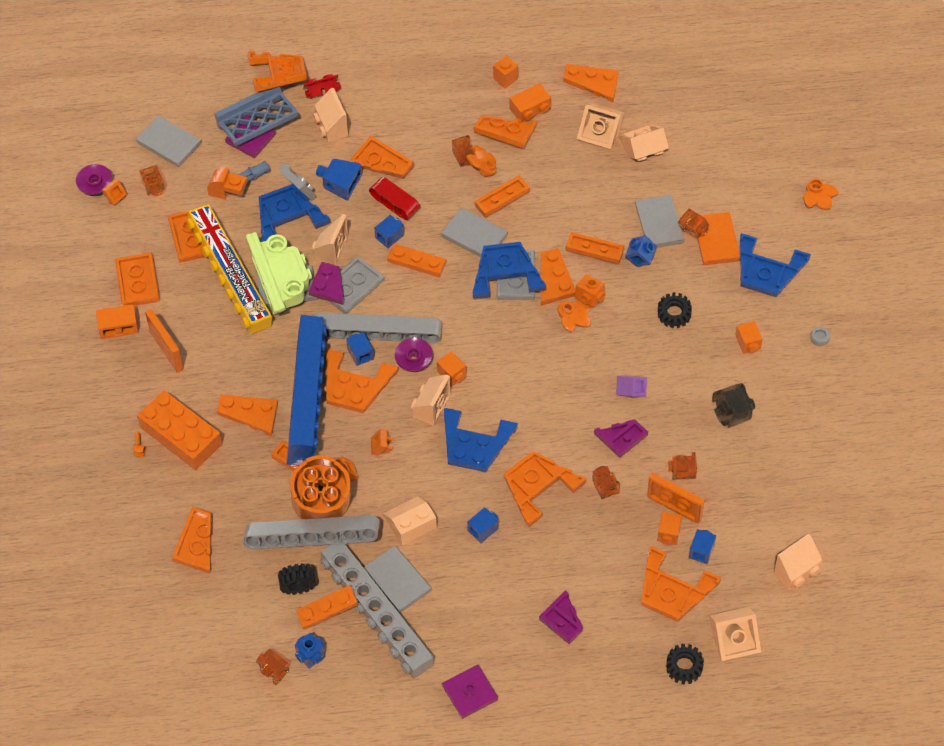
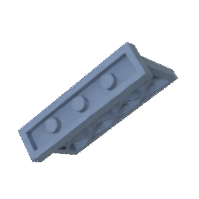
(251, 107)

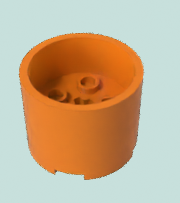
(304, 485)

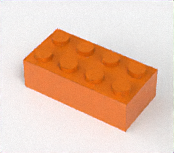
(179, 430)

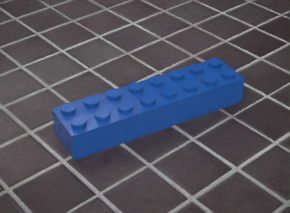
(306, 389)

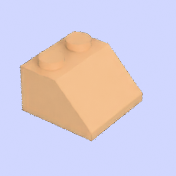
(331, 117)
(600, 125)
(644, 142)
(431, 399)
(411, 520)
(798, 563)
(735, 633)

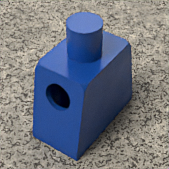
(340, 177)

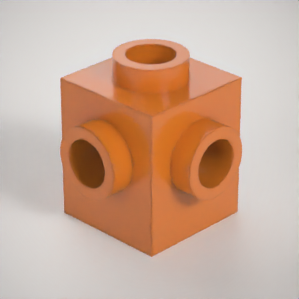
(590, 291)

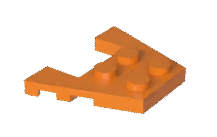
(283, 70)
(351, 389)
(532, 477)
(670, 595)

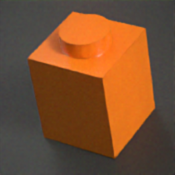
(505, 72)
(749, 337)
(452, 366)
(669, 528)

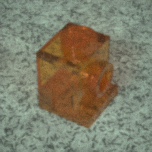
(461, 148)
(152, 184)
(693, 224)
(683, 467)
(605, 482)
(272, 666)

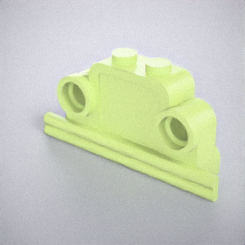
(279, 271)

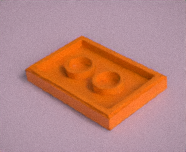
(184, 239)
(720, 241)
(137, 279)
(164, 340)
(675, 498)

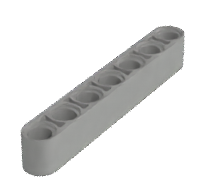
(381, 327)
(311, 532)

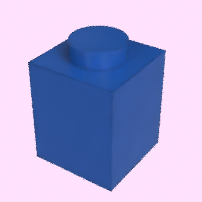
(389, 231)
(360, 348)
(483, 524)
(702, 546)

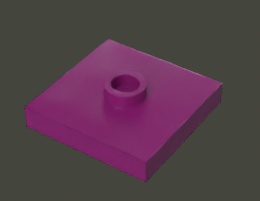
(255, 145)
(470, 691)

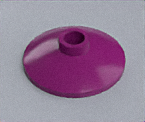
(90, 174)
(413, 348)

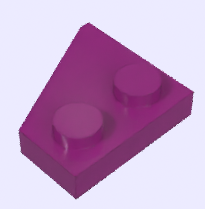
(327, 284)
(622, 436)
(562, 618)

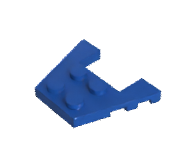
(286, 205)
(505, 261)
(765, 273)
(471, 448)

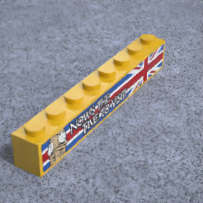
(229, 269)

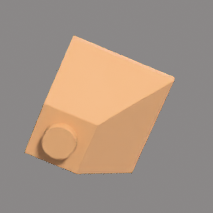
(331, 241)

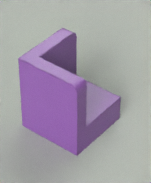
(631, 386)

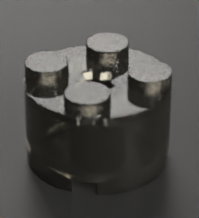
(733, 405)

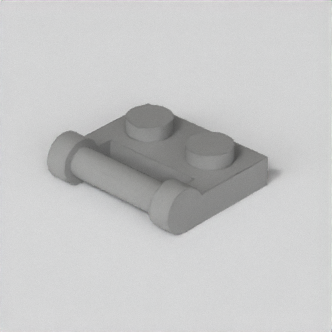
(298, 181)

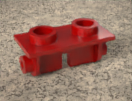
(314, 86)

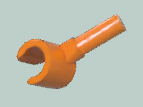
(139, 450)

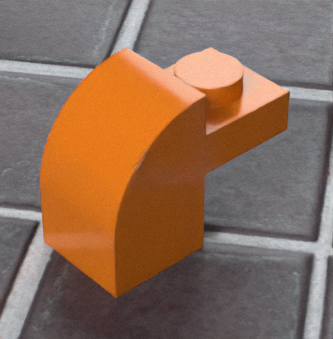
(224, 182)

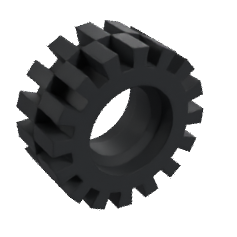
(674, 320)
(296, 579)
(684, 675)

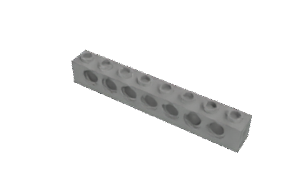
(412, 665)

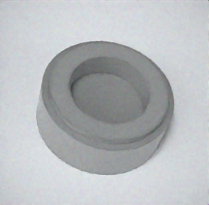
(820, 336)

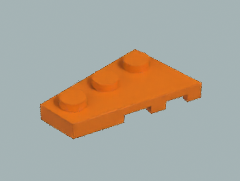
(597, 80)
(510, 132)
(381, 158)
(556, 278)
(254, 412)
(194, 542)

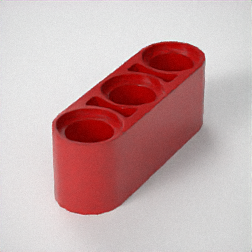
(394, 198)

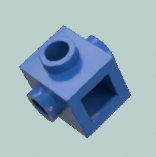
(640, 250)
(309, 650)

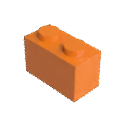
(530, 102)
(117, 321)

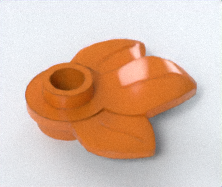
(483, 161)
(821, 195)
(576, 315)

